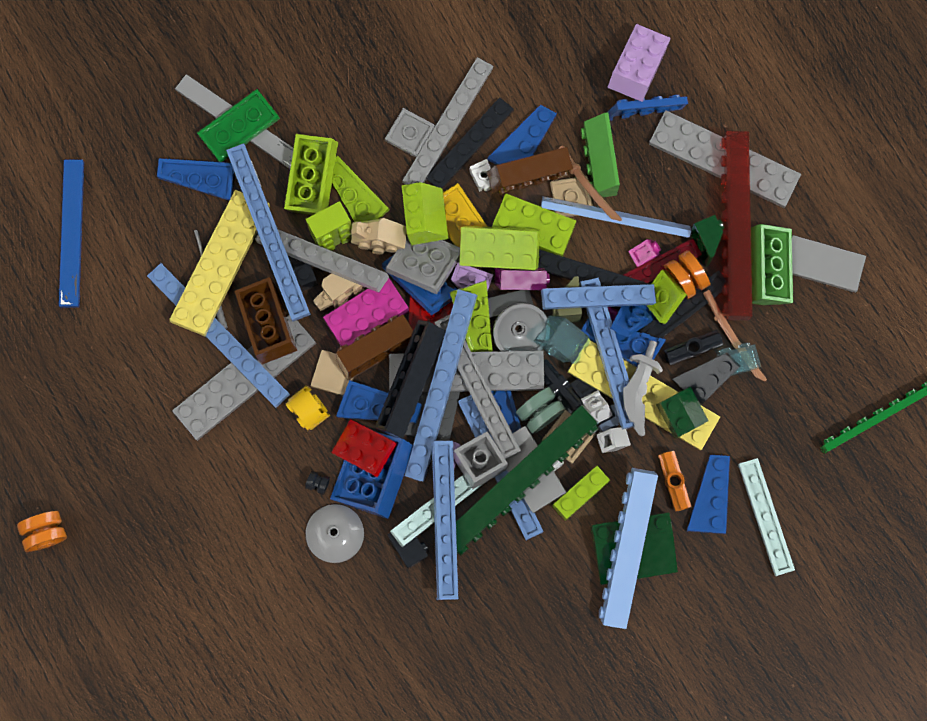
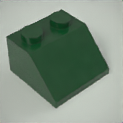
(707, 237)
(682, 412)

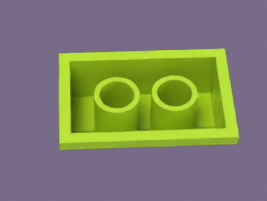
(424, 213)

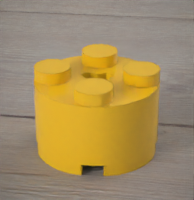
(308, 408)

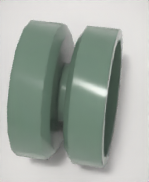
(539, 408)

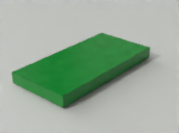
(238, 125)

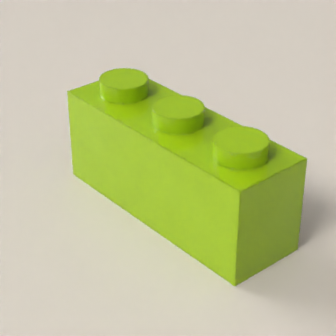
(581, 493)

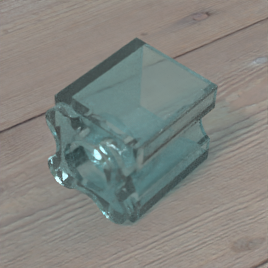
(562, 339)

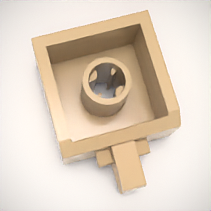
(379, 235)
(336, 292)

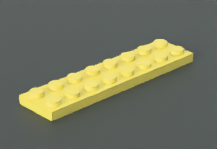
(216, 267)
(591, 371)

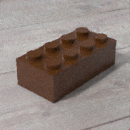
(530, 170)
(265, 320)
(374, 347)

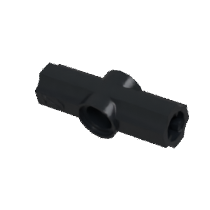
(682, 352)
(561, 388)

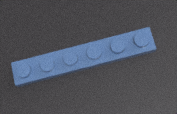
(598, 296)

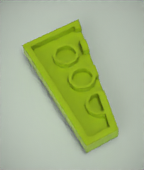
(356, 195)
(479, 329)

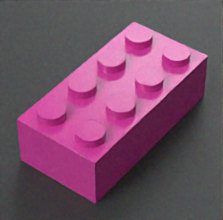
(365, 312)

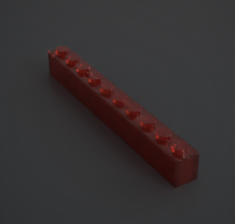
(737, 226)

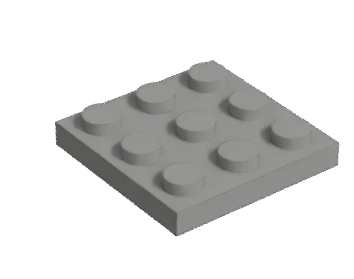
(425, 263)

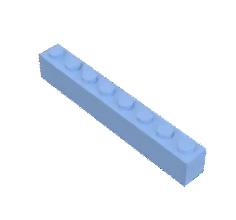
(628, 547)

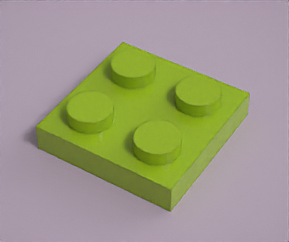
(667, 295)

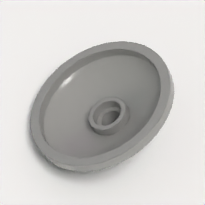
(531, 321)
(339, 547)

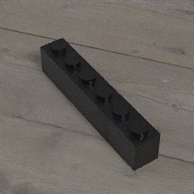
(410, 379)

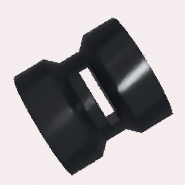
(318, 483)

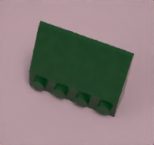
(658, 549)

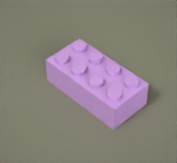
(639, 62)

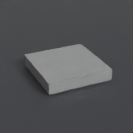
(409, 132)

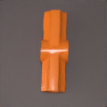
(671, 469)

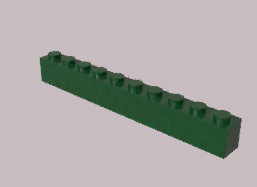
(523, 477)

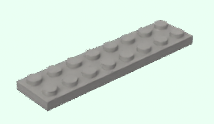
(704, 151)
(500, 369)
(231, 388)

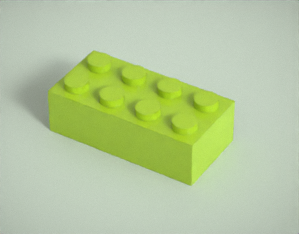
(311, 174)
(553, 227)
(499, 247)

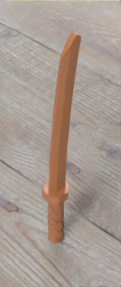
(592, 191)
(727, 329)

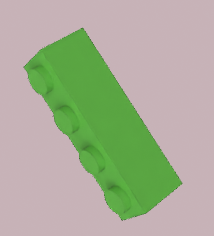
(600, 155)
(771, 265)

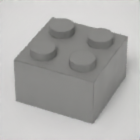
(480, 460)

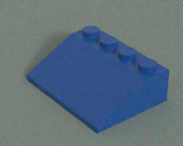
(372, 493)

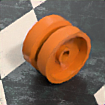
(688, 273)
(41, 531)

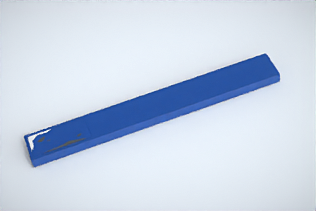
(71, 234)

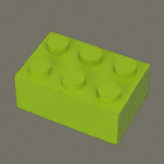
(330, 227)

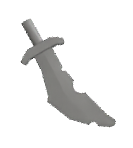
(637, 387)

